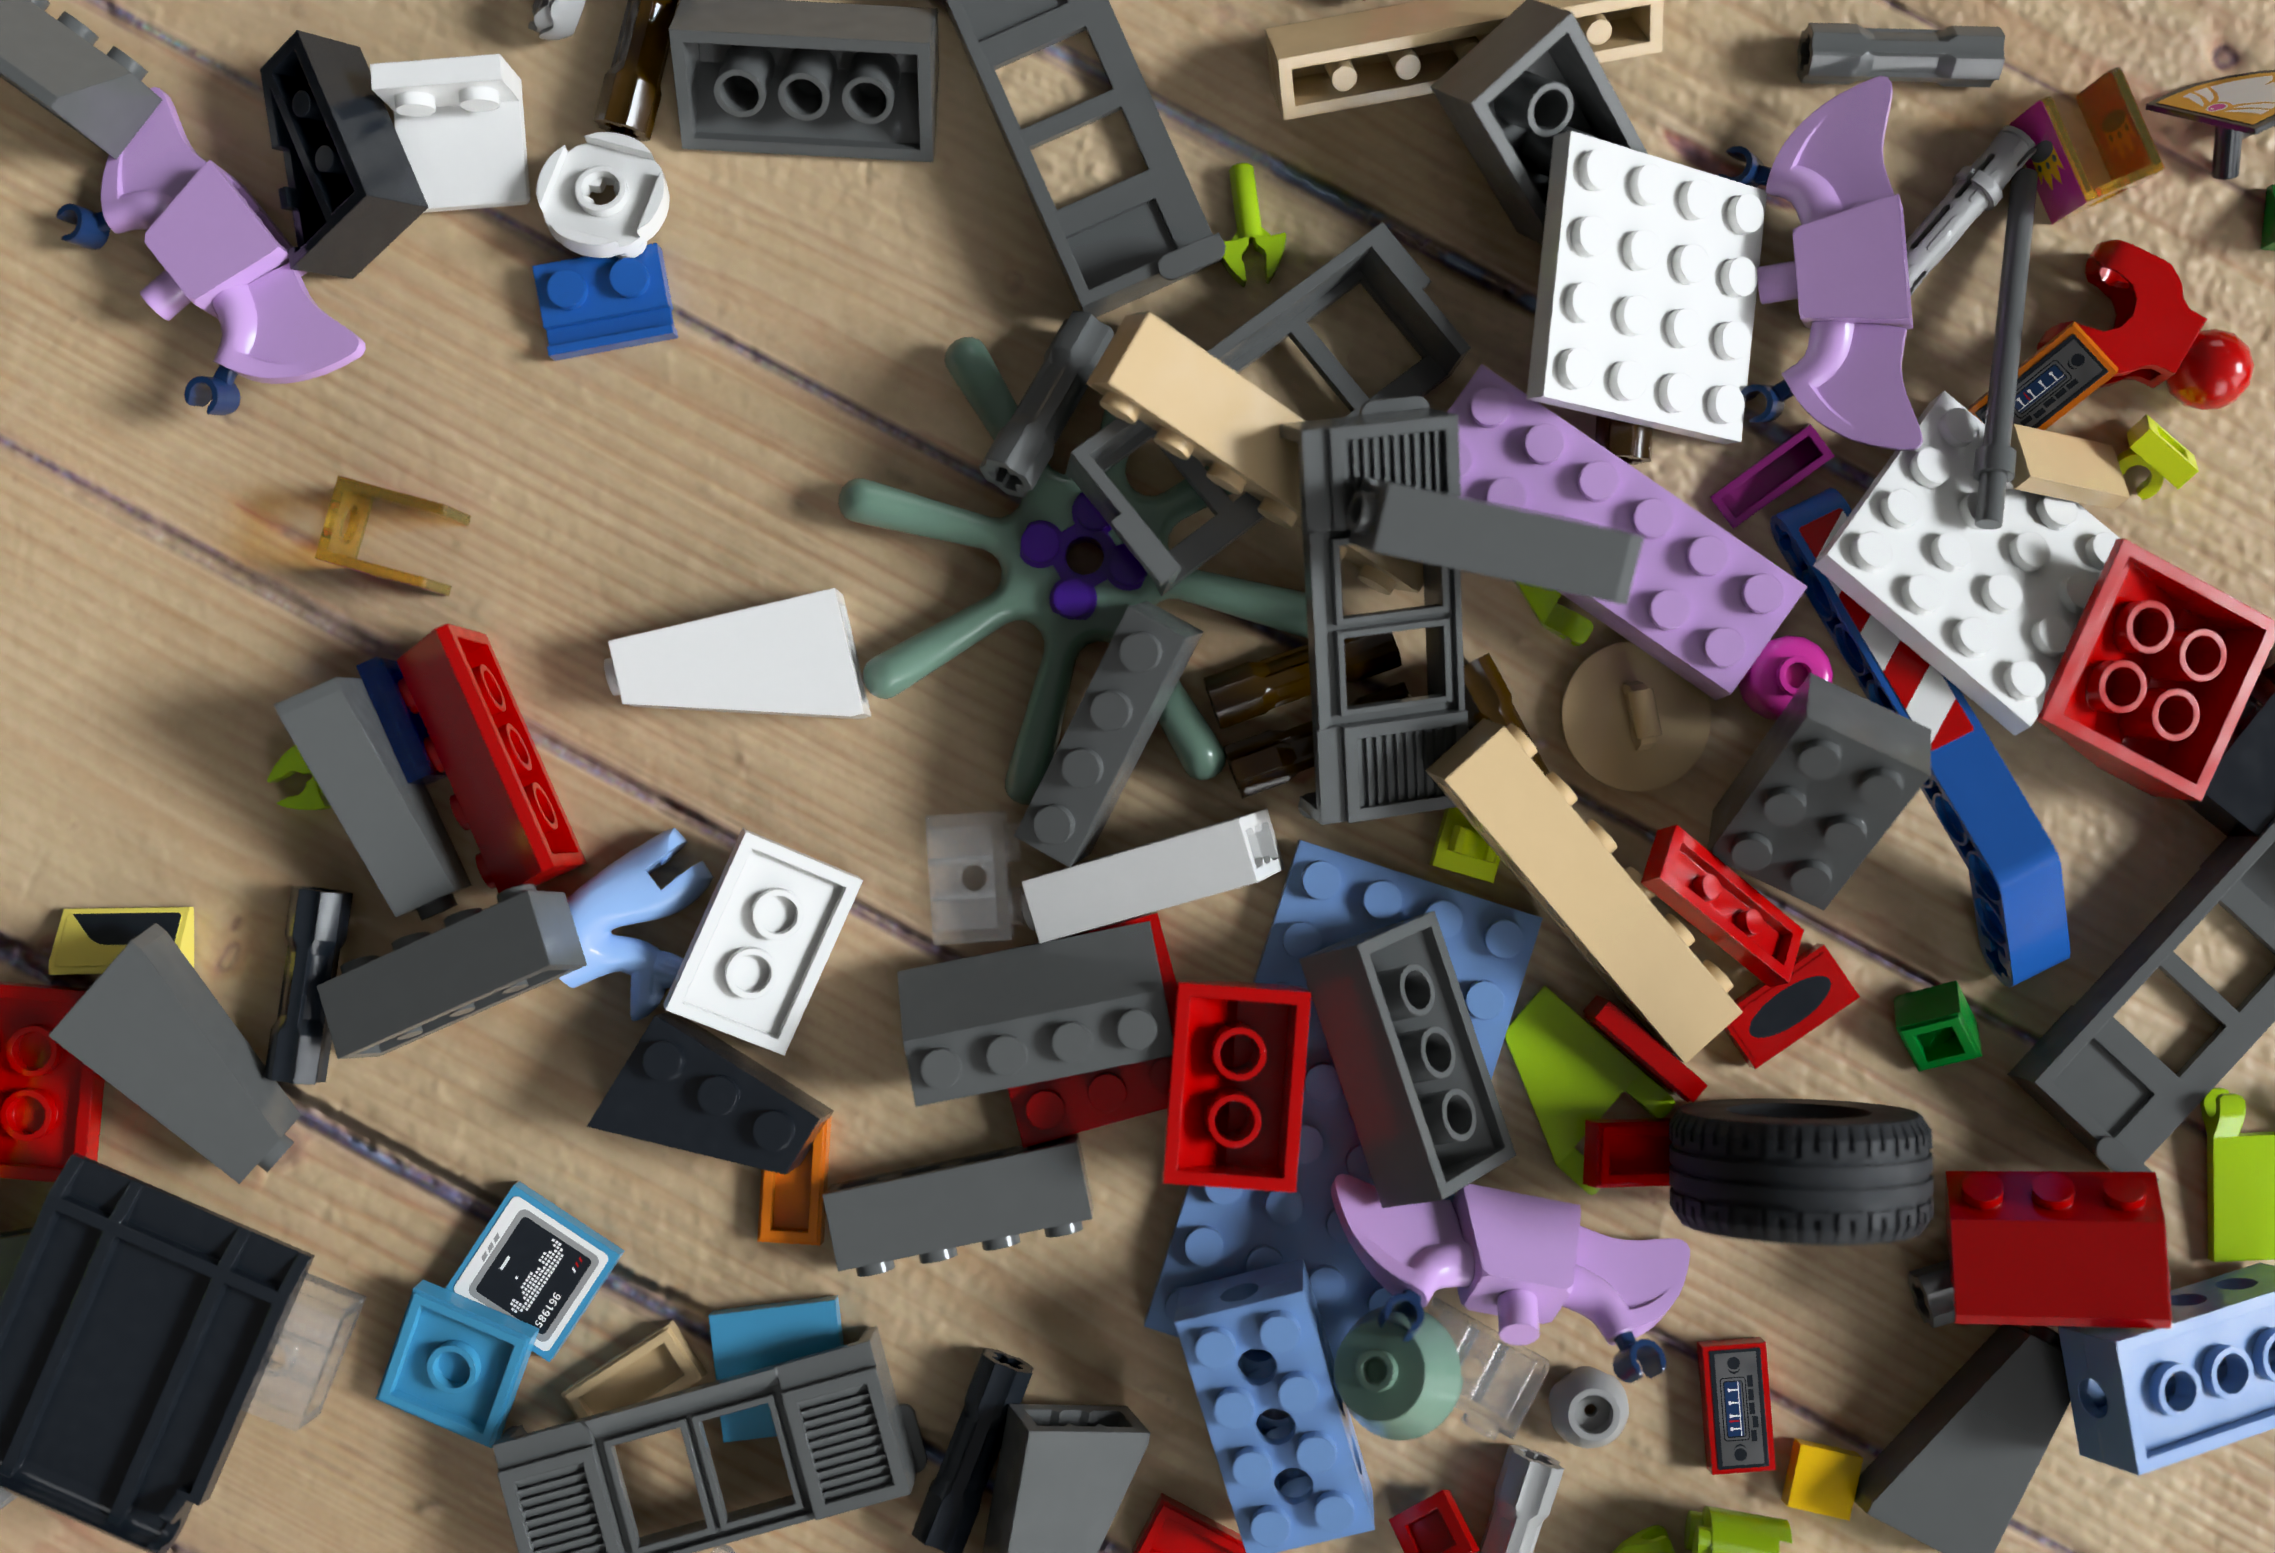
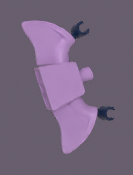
(218, 256)
(1844, 273)
(1517, 1262)

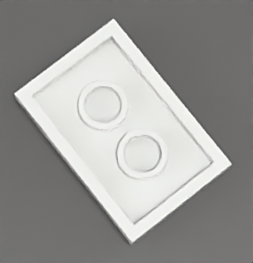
(762, 942)

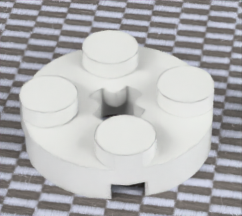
(611, 228)

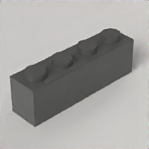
(1108, 732)
(451, 973)
(958, 1204)

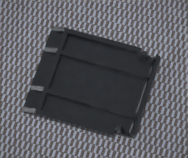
(134, 1351)

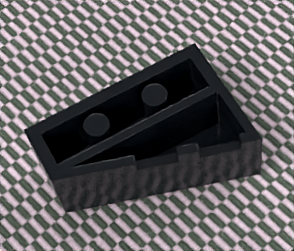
(340, 155)
(709, 1100)

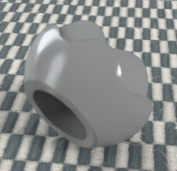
(556, 18)
(1571, 1396)

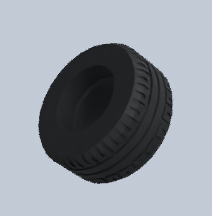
(1801, 1170)

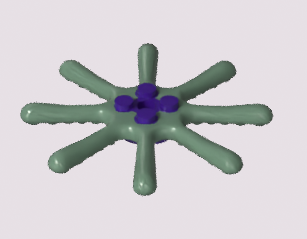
(1045, 591)

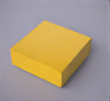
(1822, 1479)

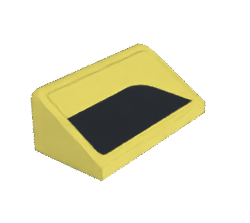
(95, 936)

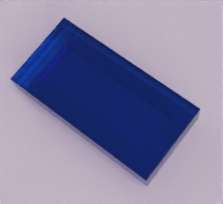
(402, 727)

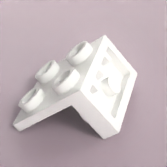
(459, 129)

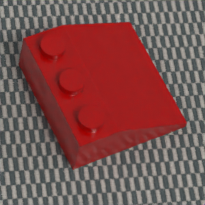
(2156, 674)

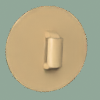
(1633, 719)

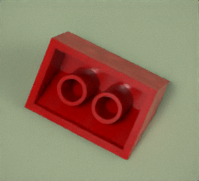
(1236, 1085)
(2058, 1248)

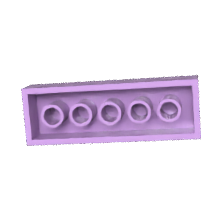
(1696, 591)

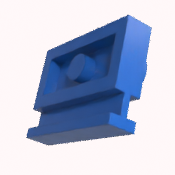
(604, 303)

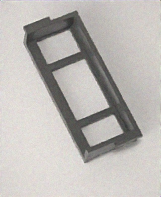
(1394, 284)

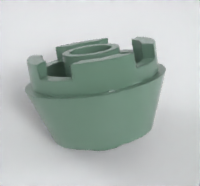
(1394, 1384)

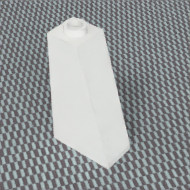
(755, 660)
(1152, 876)

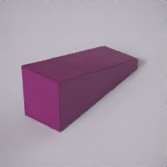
(1772, 475)

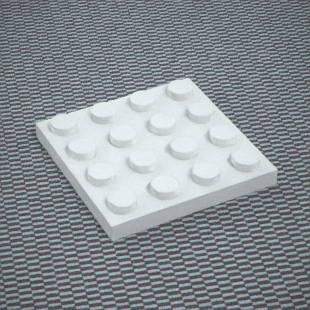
(1646, 290)
(1966, 598)

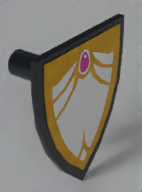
(2233, 104)

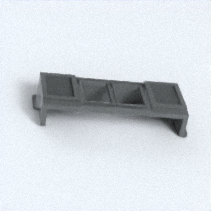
(1126, 235)
(1377, 753)
(2101, 1075)
(835, 1426)

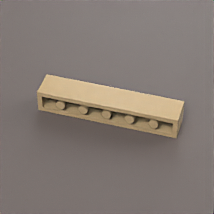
(1411, 45)
(1224, 423)
(1584, 888)

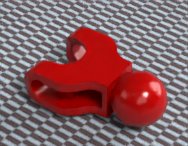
(2158, 333)

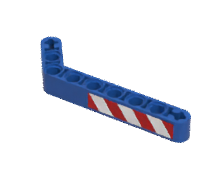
(1970, 789)

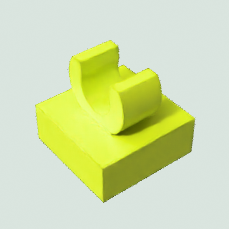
(2158, 452)
(1463, 849)

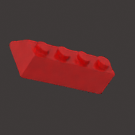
(488, 759)

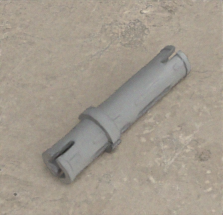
(1973, 191)

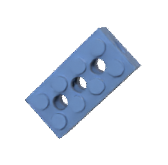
(1274, 1410)
(2144, 1418)

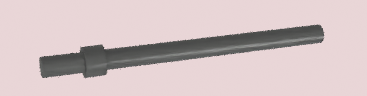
(1996, 458)

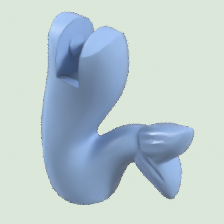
(627, 896)

